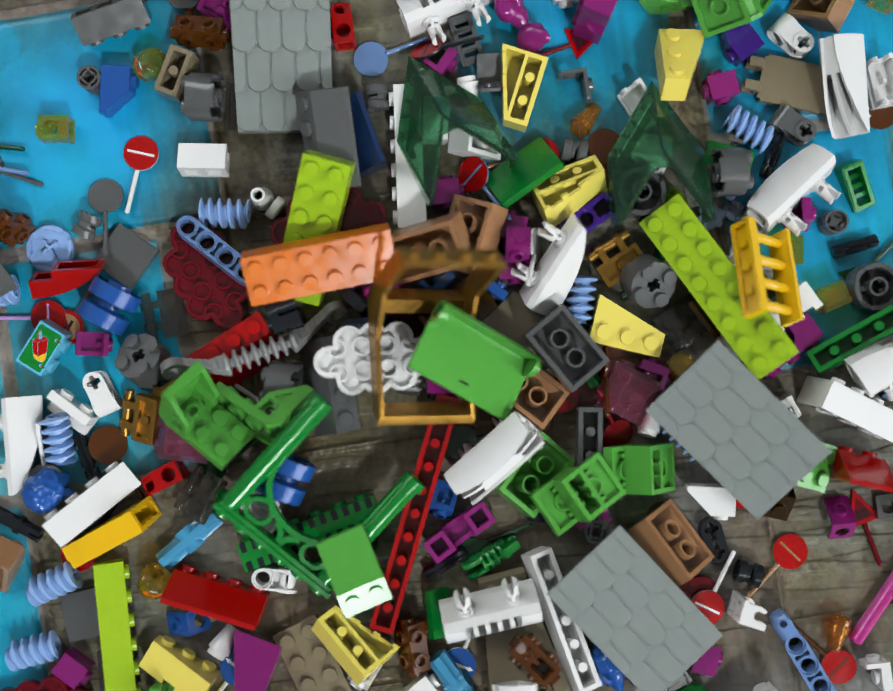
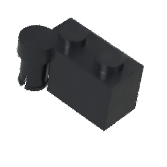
(284, 316)

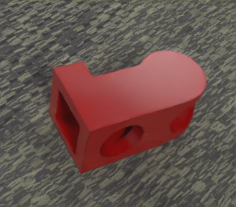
(343, 27)
(164, 477)

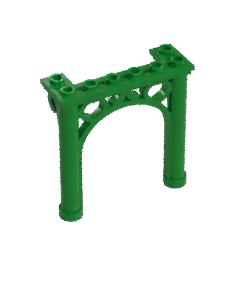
(228, 502)

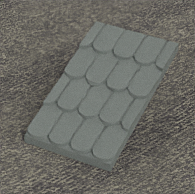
(276, 53)
(738, 430)
(635, 613)

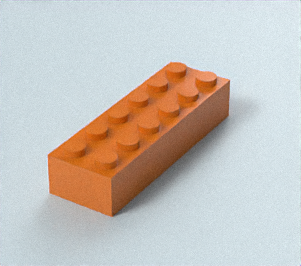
(316, 264)

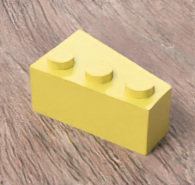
(676, 61)
(520, 84)
(569, 189)
(622, 330)
(352, 644)
(178, 666)

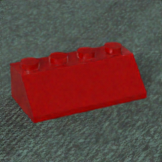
(246, 332)
(215, 596)

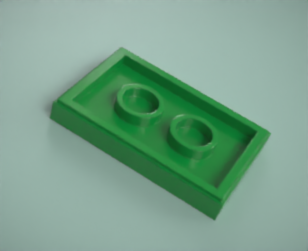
(533, 167)

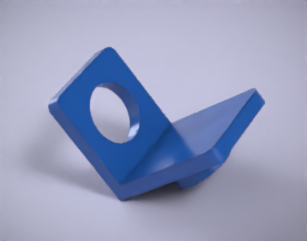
(182, 623)

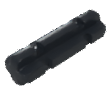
(772, 155)
(855, 246)
(85, 457)
(432, 570)

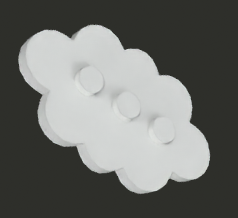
(350, 358)

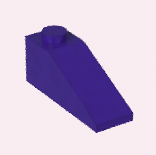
(740, 43)

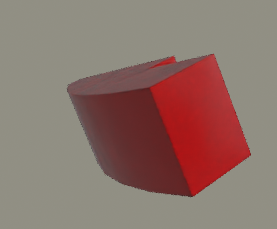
(64, 277)

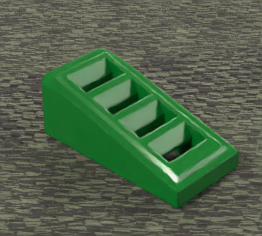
(844, 180)

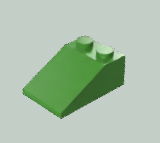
(533, 474)
(354, 570)

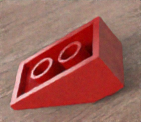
(862, 469)

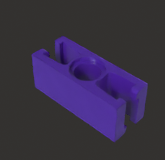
(587, 209)

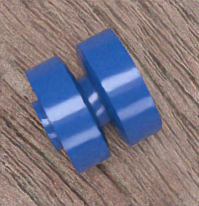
(105, 311)
(285, 487)

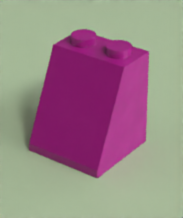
(254, 662)

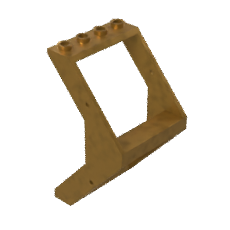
(386, 299)

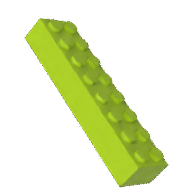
(714, 285)

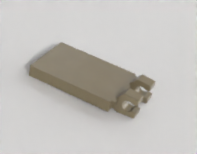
(786, 83)
(513, 320)

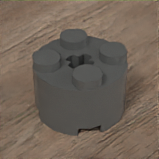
(203, 96)
(730, 171)
(653, 198)
(648, 281)
(860, 282)
(141, 359)
(281, 376)

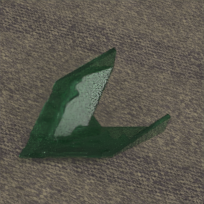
(434, 108)
(654, 140)

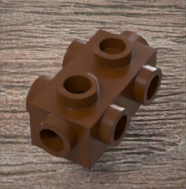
(199, 31)
(15, 227)
(413, 649)
(526, 652)

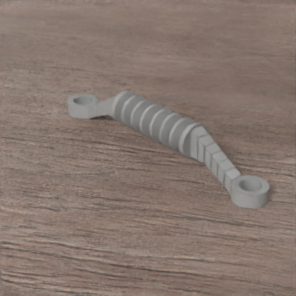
(331, 313)

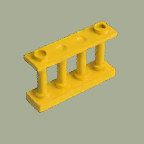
(750, 274)

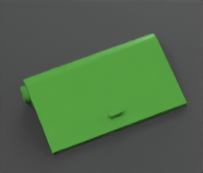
(470, 351)

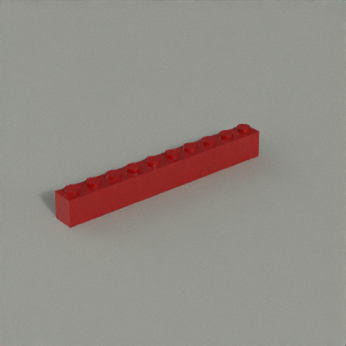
(413, 522)

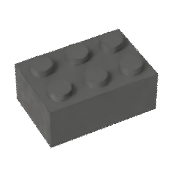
(565, 348)

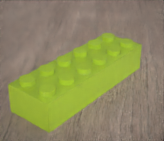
(319, 201)

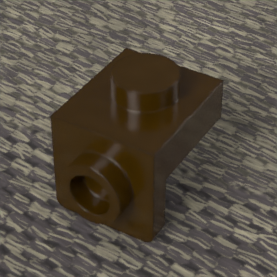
(783, 507)

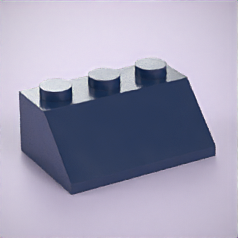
(368, 147)

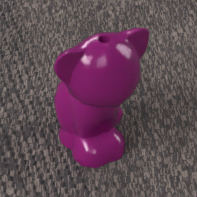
(531, 34)

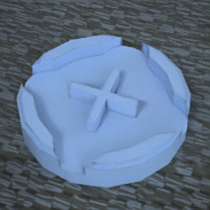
(48, 246)

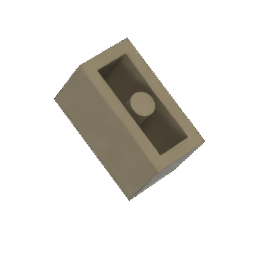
(176, 64)

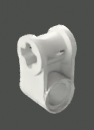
(788, 35)
(103, 395)
(277, 581)

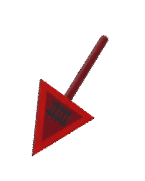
(578, 45)
(864, 514)

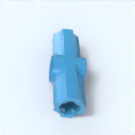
(188, 540)
(449, 673)

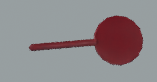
(617, 431)

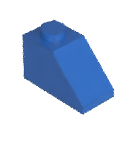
(116, 88)

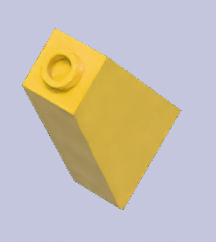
(112, 532)

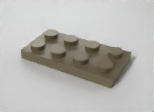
(309, 660)

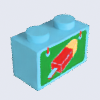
(45, 347)

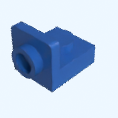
(441, 281)
(498, 290)
(443, 500)

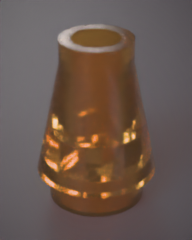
(584, 121)
(838, 630)

